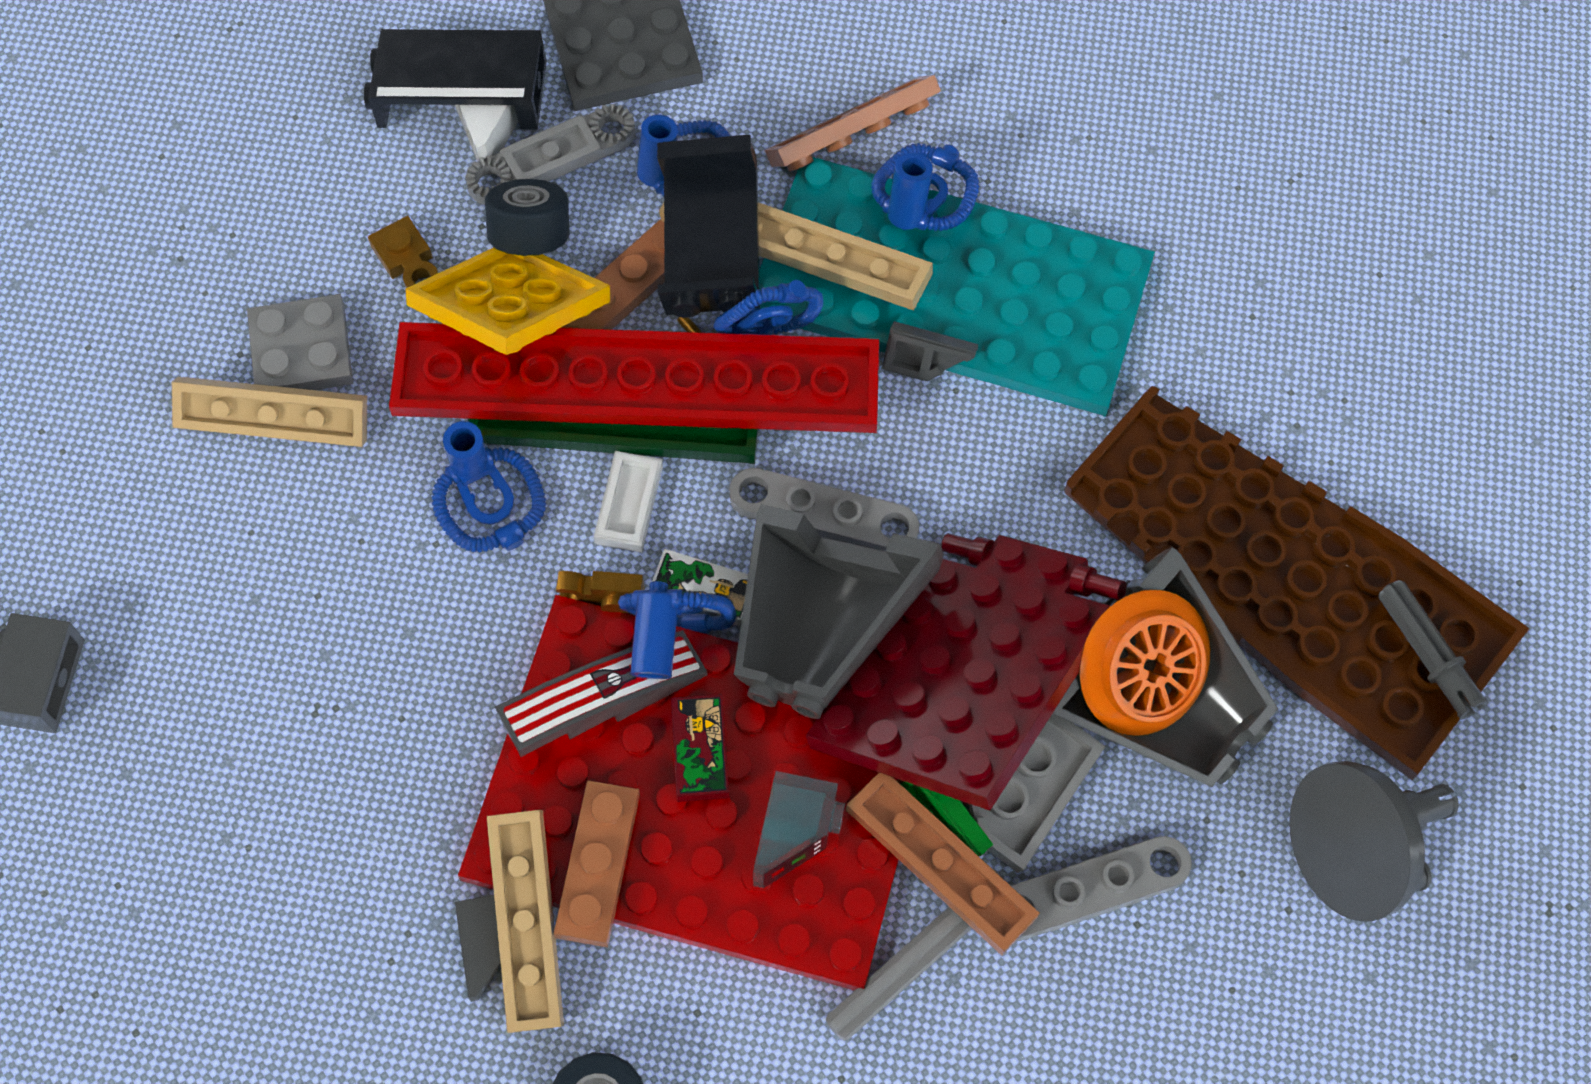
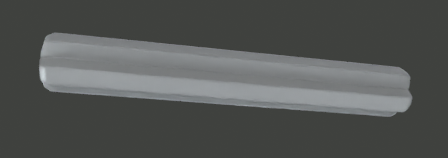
(897, 974)

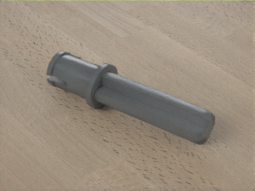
(1432, 649)

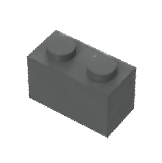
(36, 670)

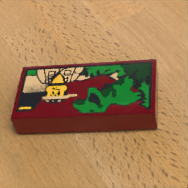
(699, 748)

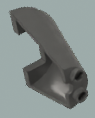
(820, 607)
(1226, 713)

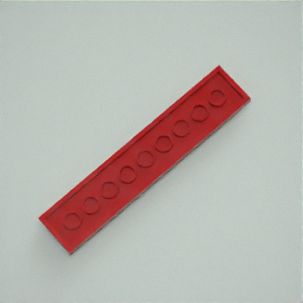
(641, 379)

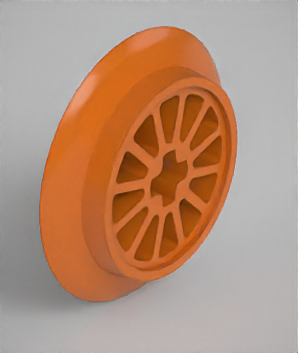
(1112, 634)

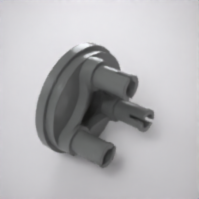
(1363, 838)

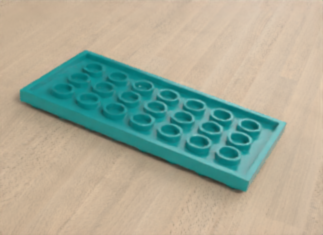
(1032, 293)

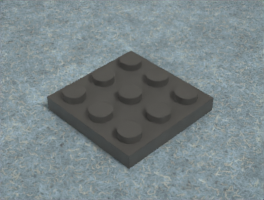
(622, 48)

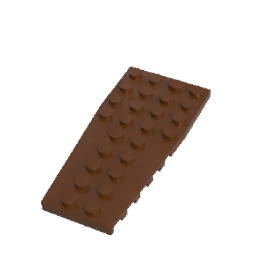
(1294, 575)

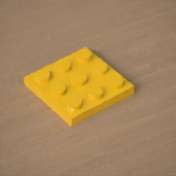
(507, 298)

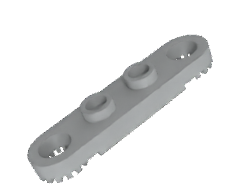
(555, 150)
(831, 511)
(1101, 885)

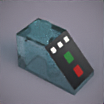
(795, 825)

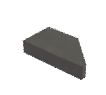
(923, 352)
(478, 942)

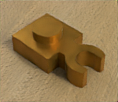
(403, 251)
(600, 588)

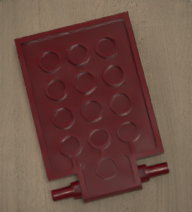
(969, 669)

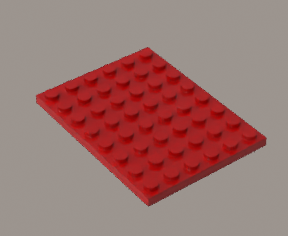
(696, 859)

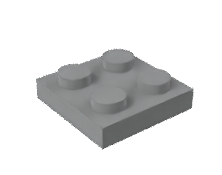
(300, 344)

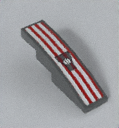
(592, 696)

